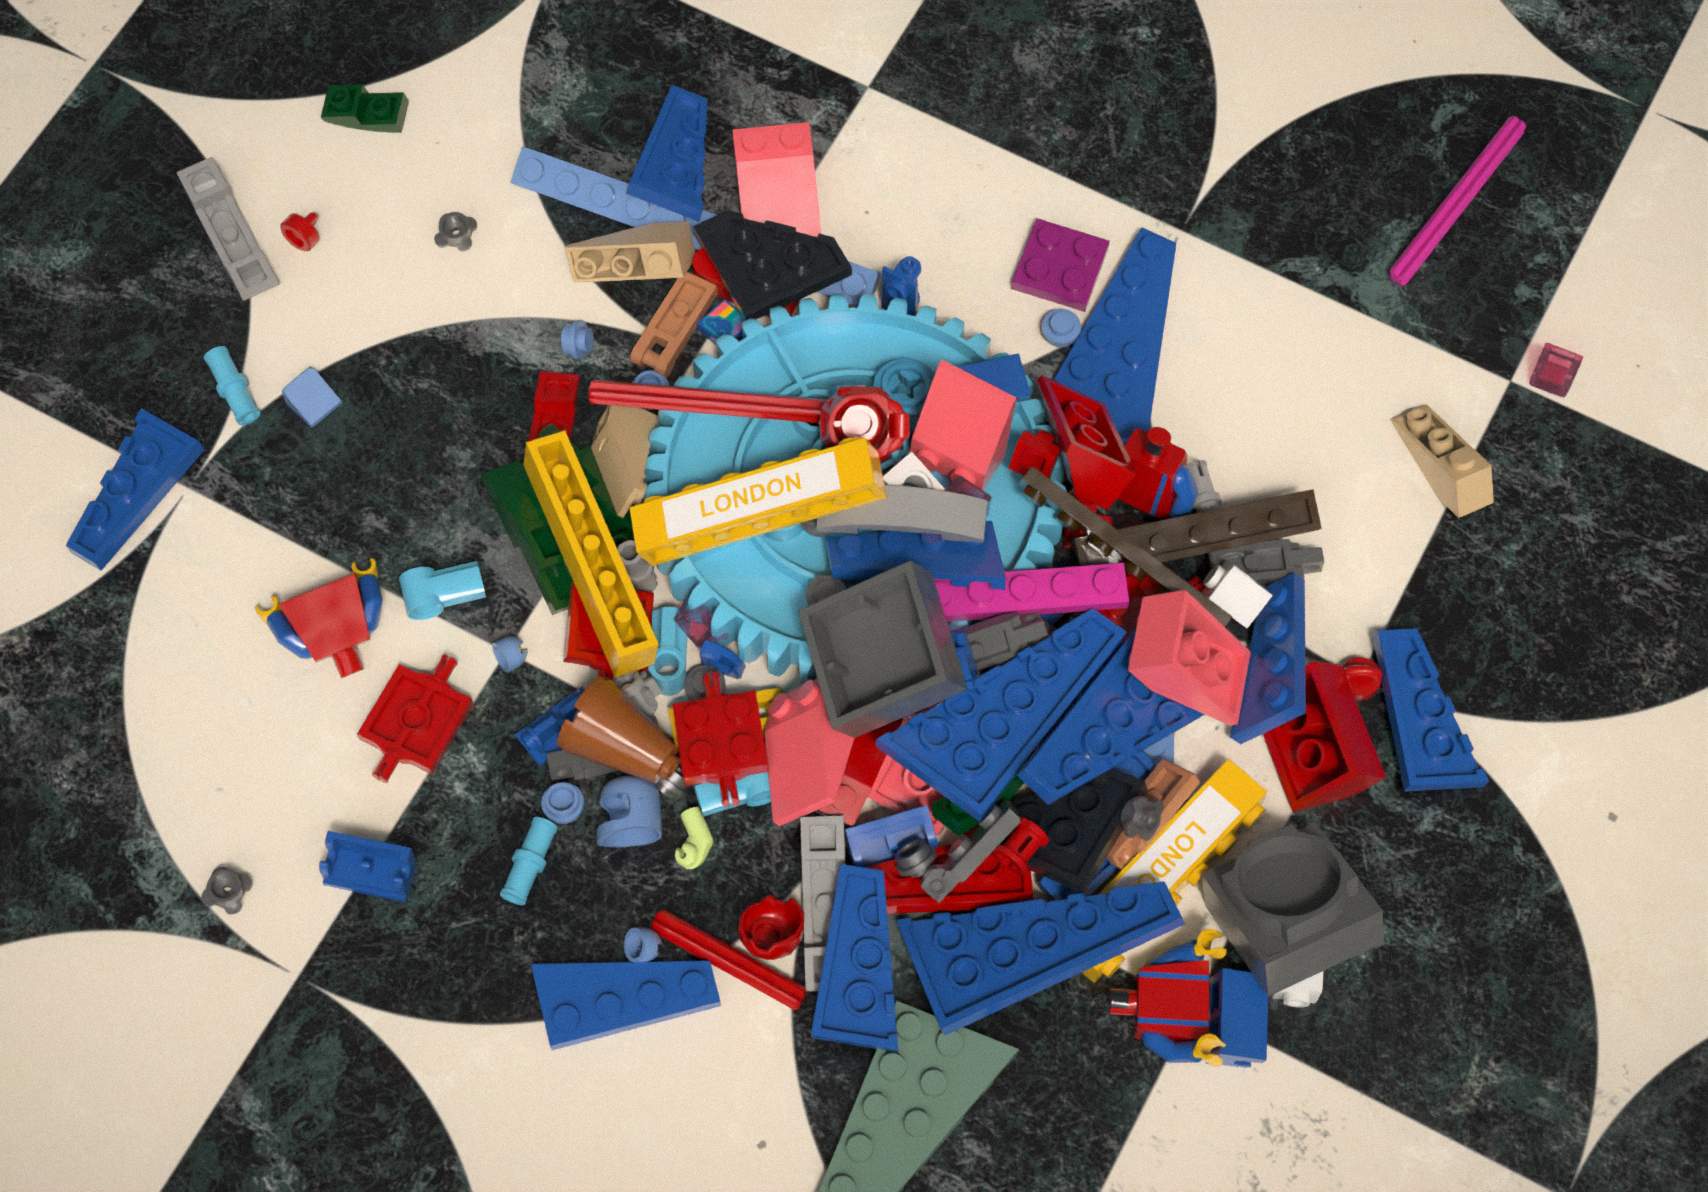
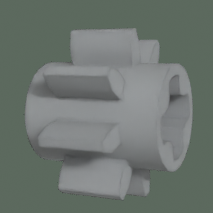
(640, 690)

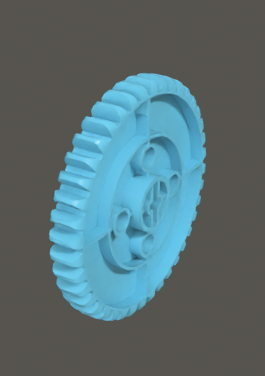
(763, 580)

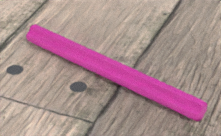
(1456, 201)

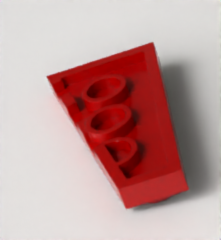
(987, 886)

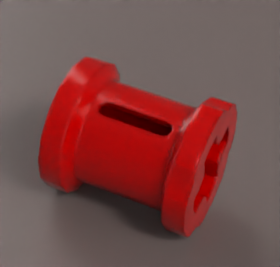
(1026, 835)

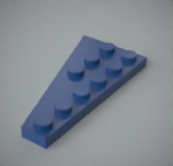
(1123, 338)
(1103, 728)
(986, 734)
(1017, 949)

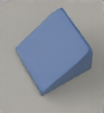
(310, 397)

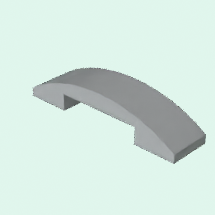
(227, 229)
(916, 511)
(821, 860)

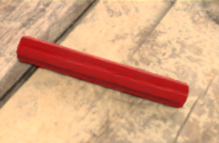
(729, 959)

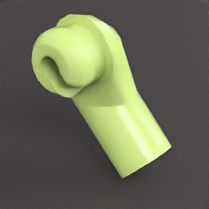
(698, 841)

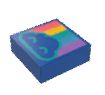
(720, 321)

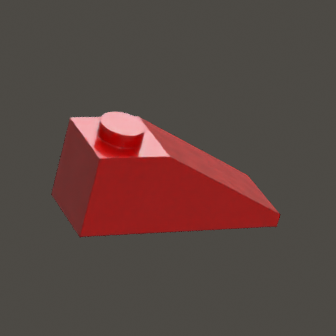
(859, 775)

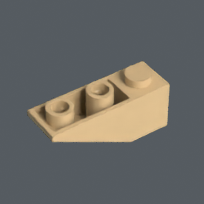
(634, 254)
(622, 453)
(1447, 461)

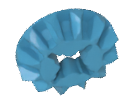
(911, 373)

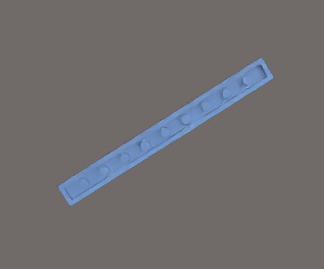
(609, 198)

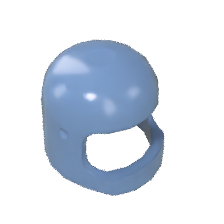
(633, 813)

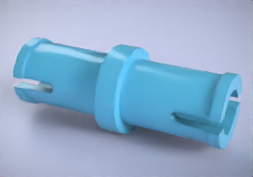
(232, 385)
(528, 861)

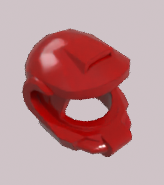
(864, 413)

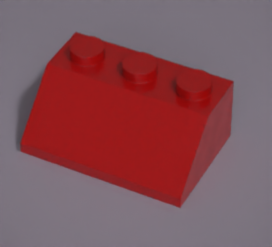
(1088, 442)
(1328, 748)

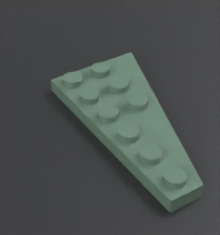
(912, 1102)

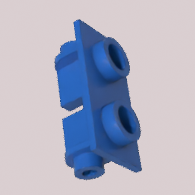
(902, 283)
(542, 734)

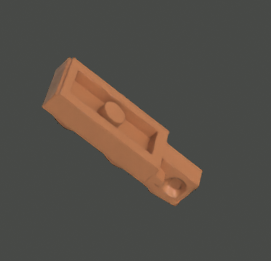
(1171, 786)

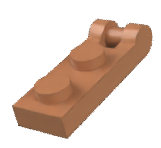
(674, 323)

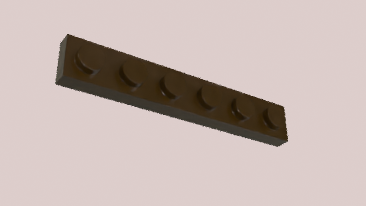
(1215, 529)
(1109, 540)

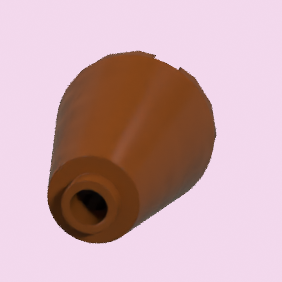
(617, 734)

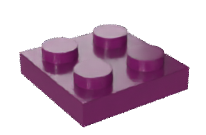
(1060, 265)

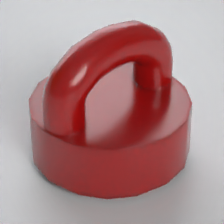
(301, 230)
(1363, 677)

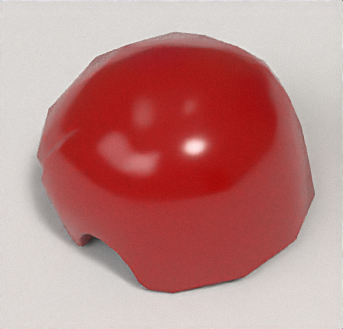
(771, 928)

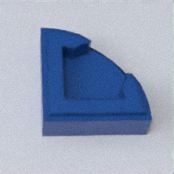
(722, 659)

